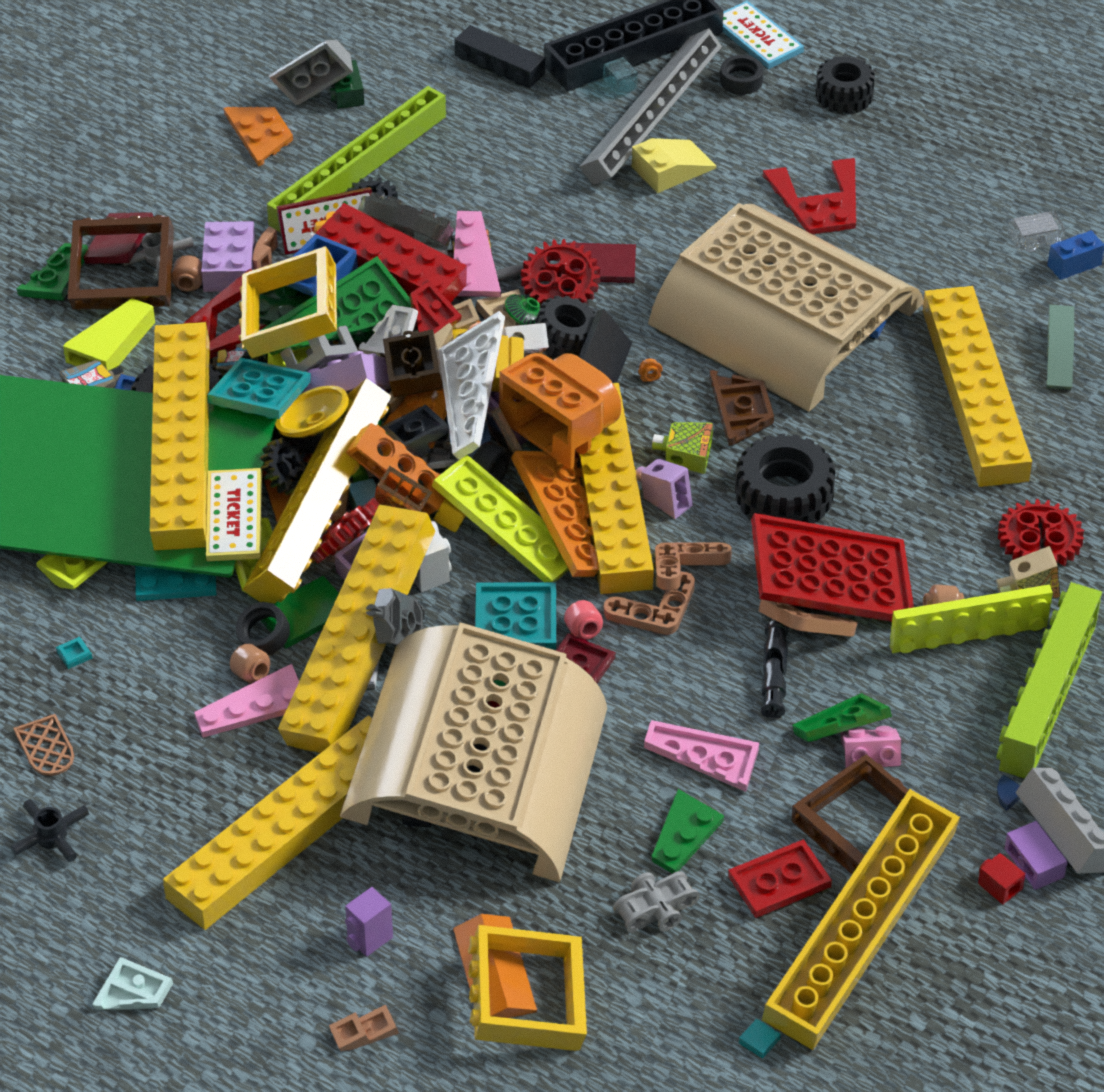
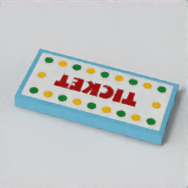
(759, 35)

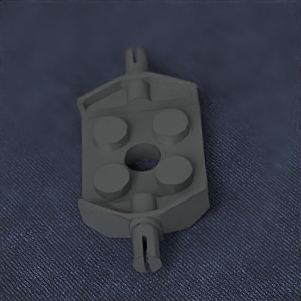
(395, 616)

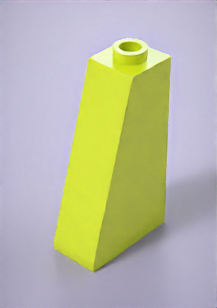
(111, 336)

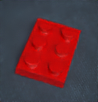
(779, 878)

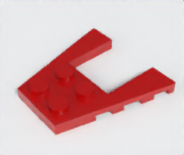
(820, 212)
(209, 314)

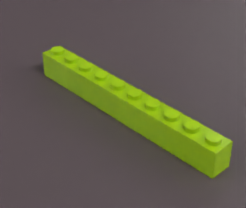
(365, 152)

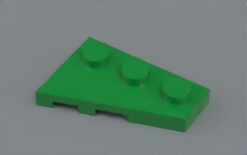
(53, 279)
(841, 717)
(684, 831)

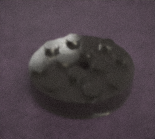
(408, 220)

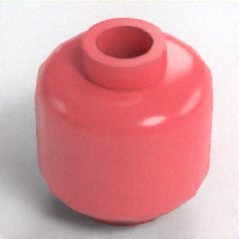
(583, 620)

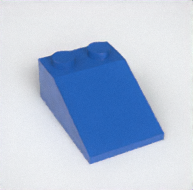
(342, 255)

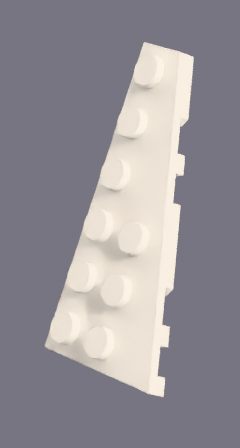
(467, 381)

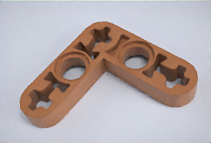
(672, 555)
(663, 612)
(807, 622)

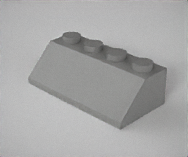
(1064, 819)

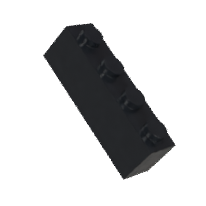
(499, 56)

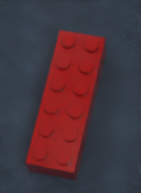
(404, 257)

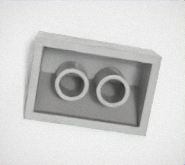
(313, 71)

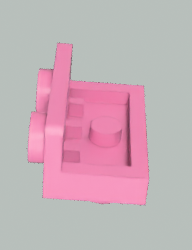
(880, 744)

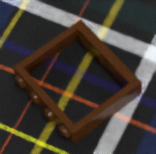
(115, 297)
(805, 811)

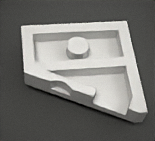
(395, 323)

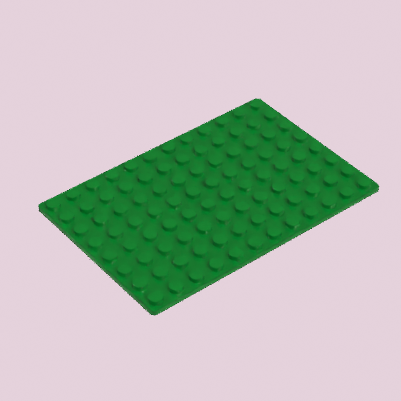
(82, 471)

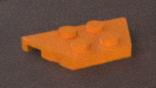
(259, 130)

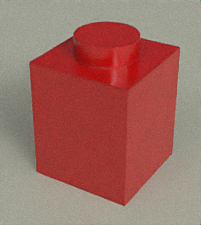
(1001, 878)

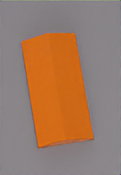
(508, 981)

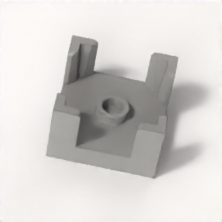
(321, 352)

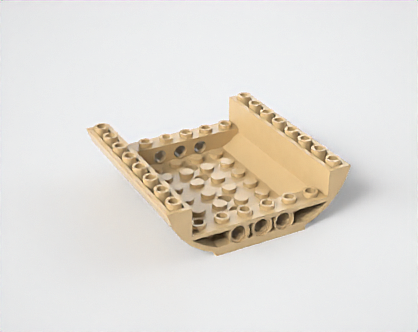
(764, 315)
(535, 741)

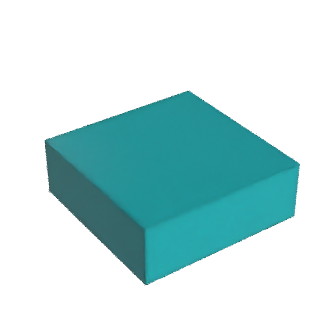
(74, 652)
(759, 1038)

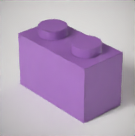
(1035, 855)
(368, 922)

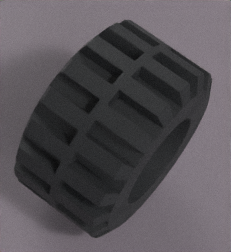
(845, 84)
(566, 324)

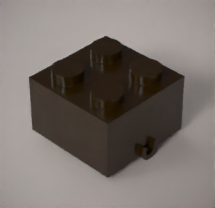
(413, 363)

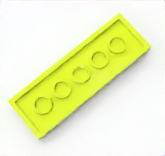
(502, 517)
(970, 619)

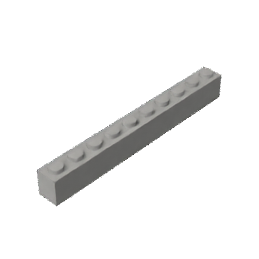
(650, 107)

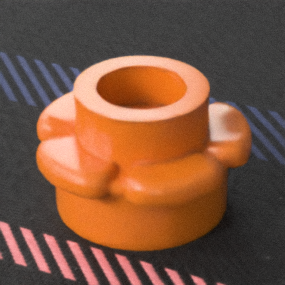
(650, 365)

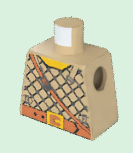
(1032, 571)

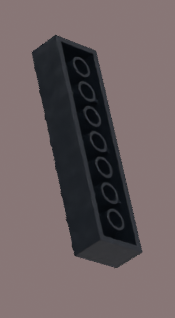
(634, 35)

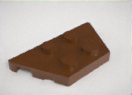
(741, 405)

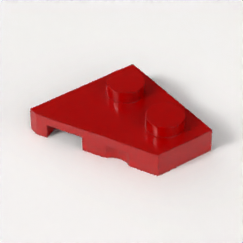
(432, 308)

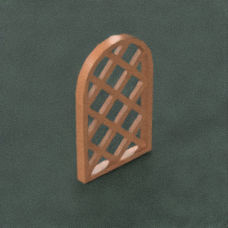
(38, 723)

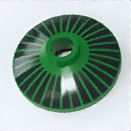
(522, 309)

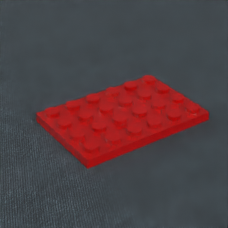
(830, 568)

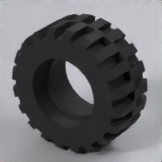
(790, 458)

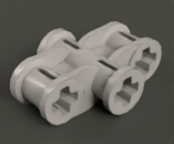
(656, 901)

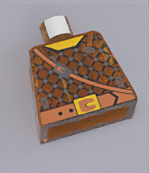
(401, 491)

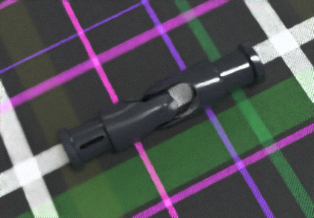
(774, 668)

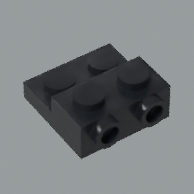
(417, 430)

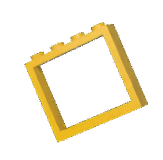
(280, 274)
(525, 1031)

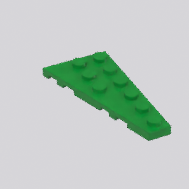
(360, 301)

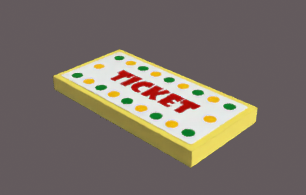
(233, 514)

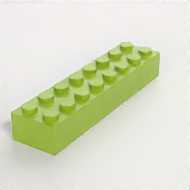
(1048, 680)

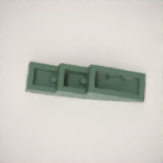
(1060, 347)

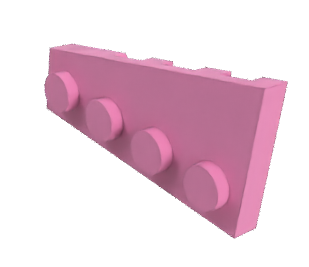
(474, 251)
(251, 704)
(709, 753)

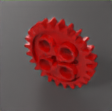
(568, 259)
(345, 530)
(1021, 536)

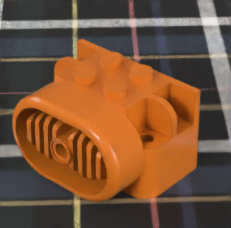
(558, 403)

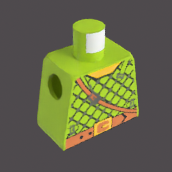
(686, 445)

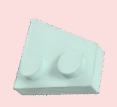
(132, 988)

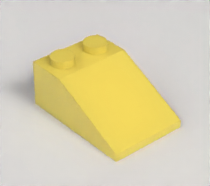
(669, 162)

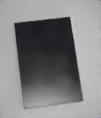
(606, 346)

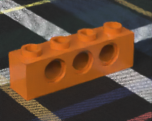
(365, 452)

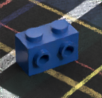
(1075, 255)

